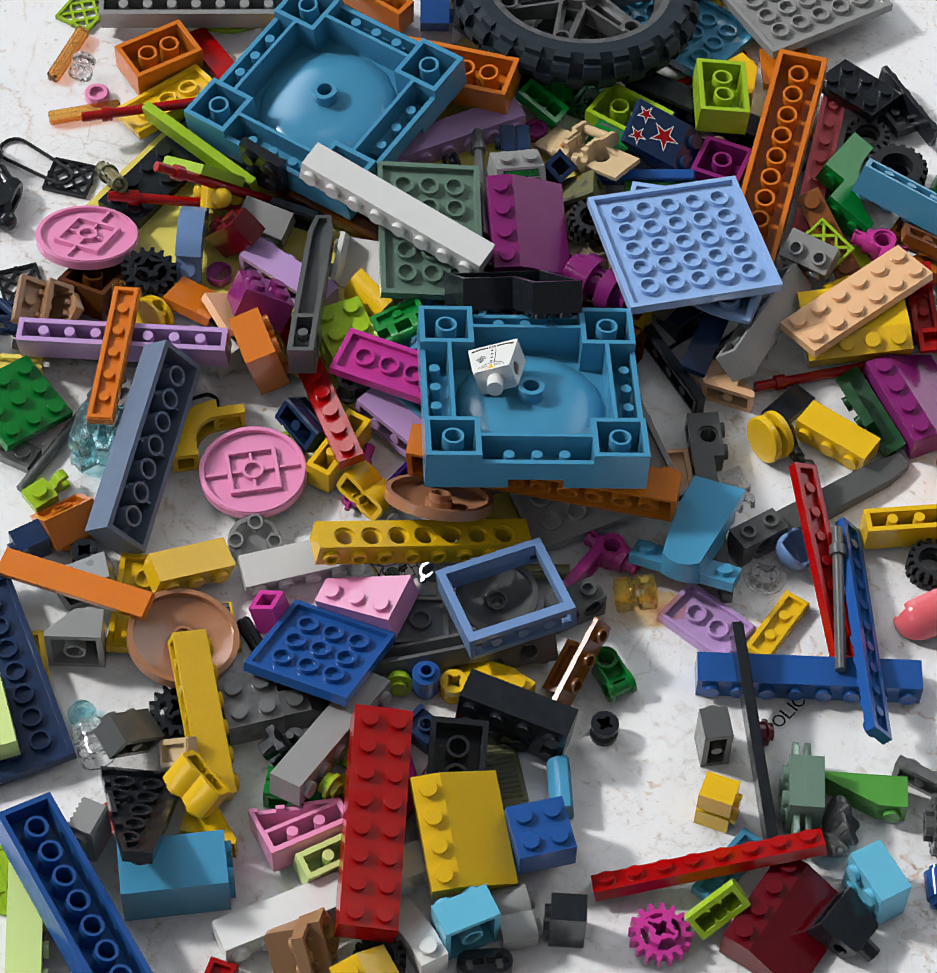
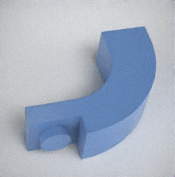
(190, 242)

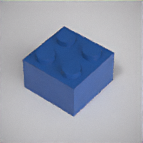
(540, 835)

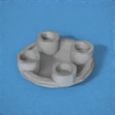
(253, 535)

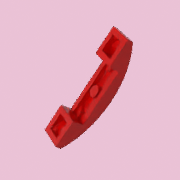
(924, 316)

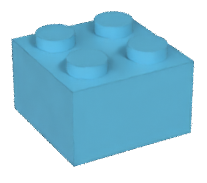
(877, 881)
(466, 920)

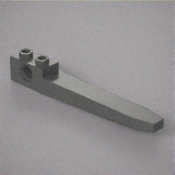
(310, 298)
(707, 456)
(760, 533)
(450, 651)

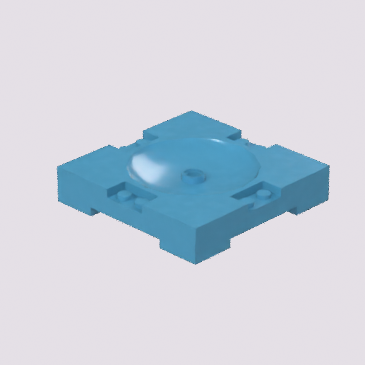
(330, 81)
(564, 421)

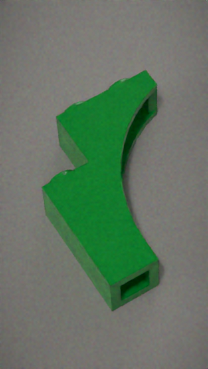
(840, 177)

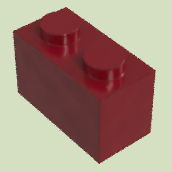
(234, 232)

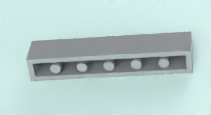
(752, 342)
(323, 744)

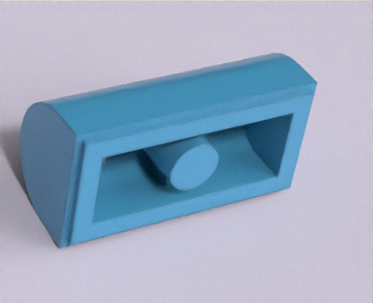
(560, 781)

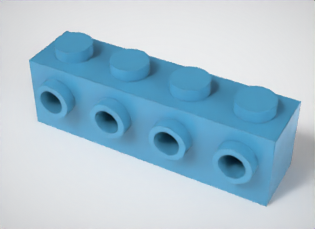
(898, 195)

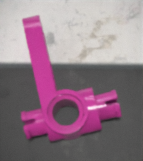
(875, 242)
(600, 557)

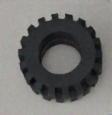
(902, 160)

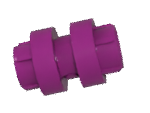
(597, 279)

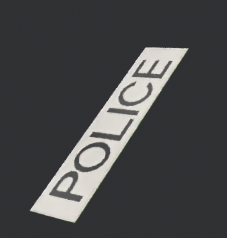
(787, 712)

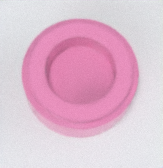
(96, 93)

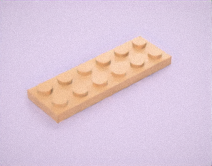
(856, 301)

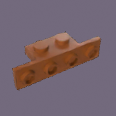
(575, 663)

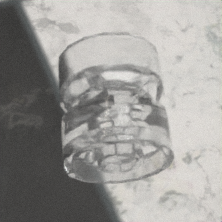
(89, 748)

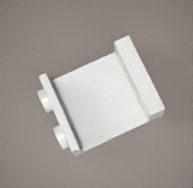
(351, 256)

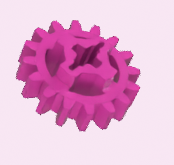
(657, 922)

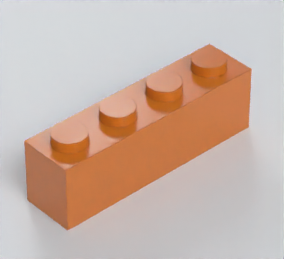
(392, 13)

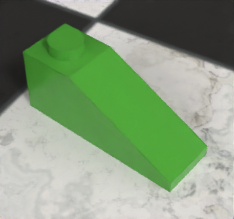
(872, 794)

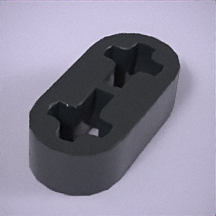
(485, 960)

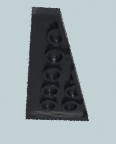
(138, 810)

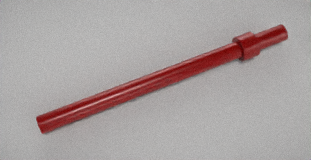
(108, 113)
(180, 173)
(133, 197)
(780, 381)

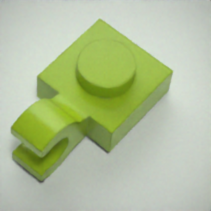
(43, 493)

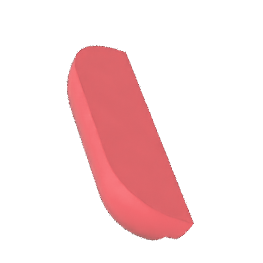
(919, 617)

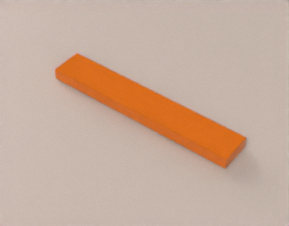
(113, 355)
(76, 584)

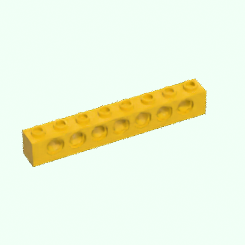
(412, 540)

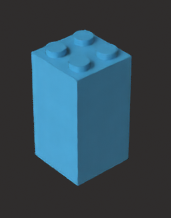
(186, 877)

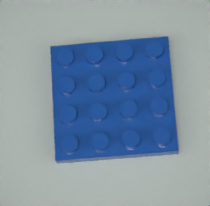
(320, 652)

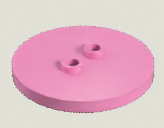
(87, 237)
(252, 472)

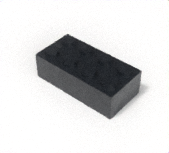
(517, 715)
(457, 745)

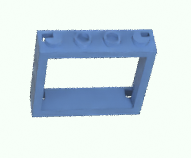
(516, 630)

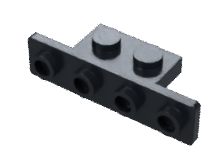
(907, 115)

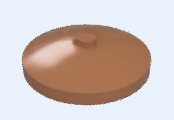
(438, 503)
(176, 612)

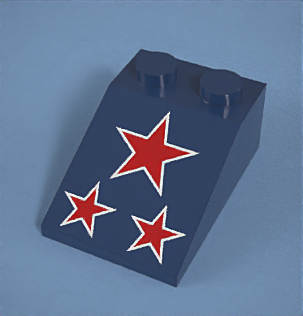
(661, 138)

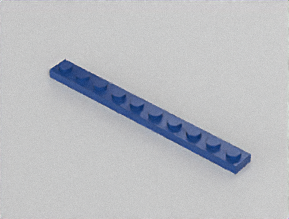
(864, 637)

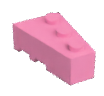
(373, 600)
(293, 829)

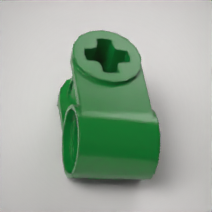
(613, 678)

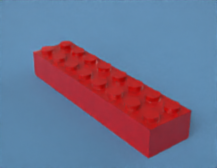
(373, 824)

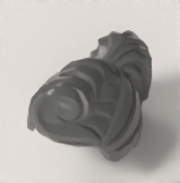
(839, 827)

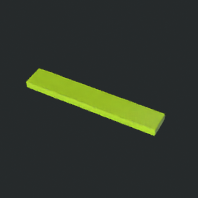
(195, 144)

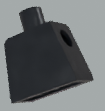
(846, 927)

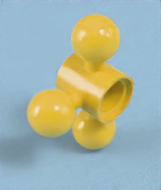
(216, 198)

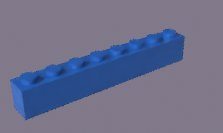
(804, 678)

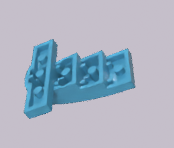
(696, 537)

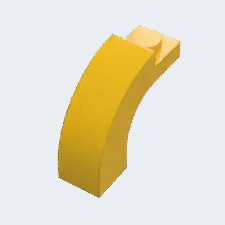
(201, 422)

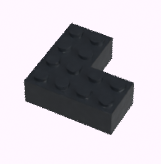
(524, 292)

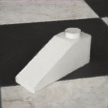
(420, 940)

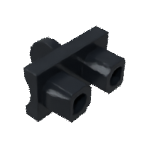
(277, 744)

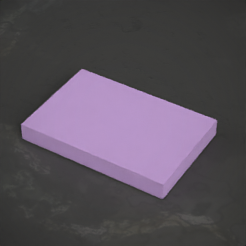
(702, 619)

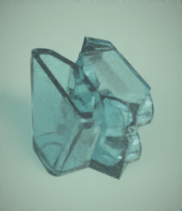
(91, 442)

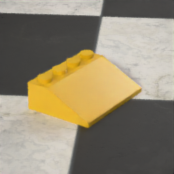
(881, 336)
(462, 831)

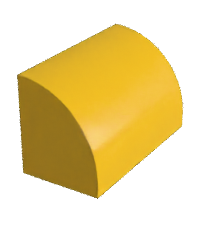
(369, 293)

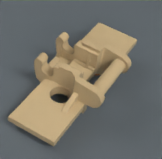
(589, 156)

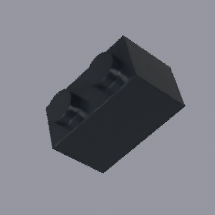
(566, 920)

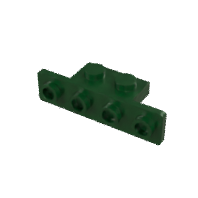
(869, 411)

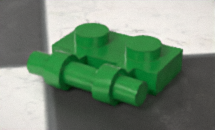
(397, 318)

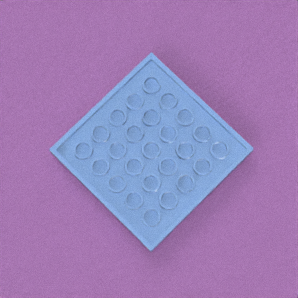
(683, 245)

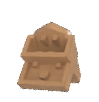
(45, 300)
(303, 944)

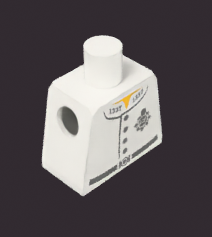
(497, 366)

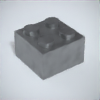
(250, 707)

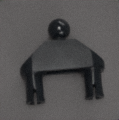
(10, 195)

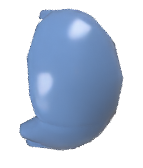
(792, 550)

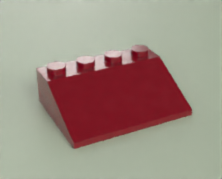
(772, 930)

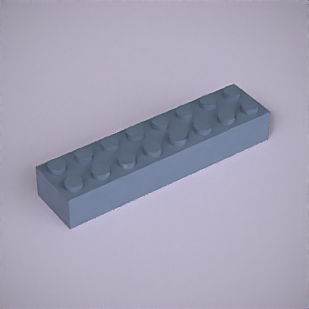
(143, 448)

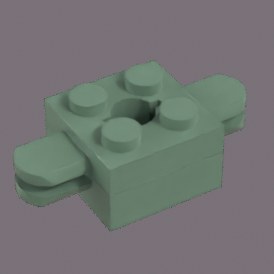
(802, 790)

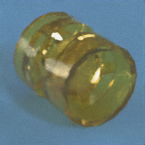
(625, 593)

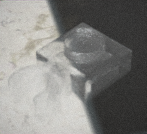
(736, 478)

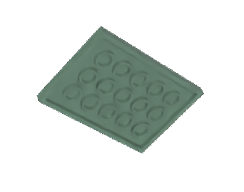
(447, 189)

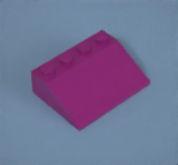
(526, 224)
(909, 395)

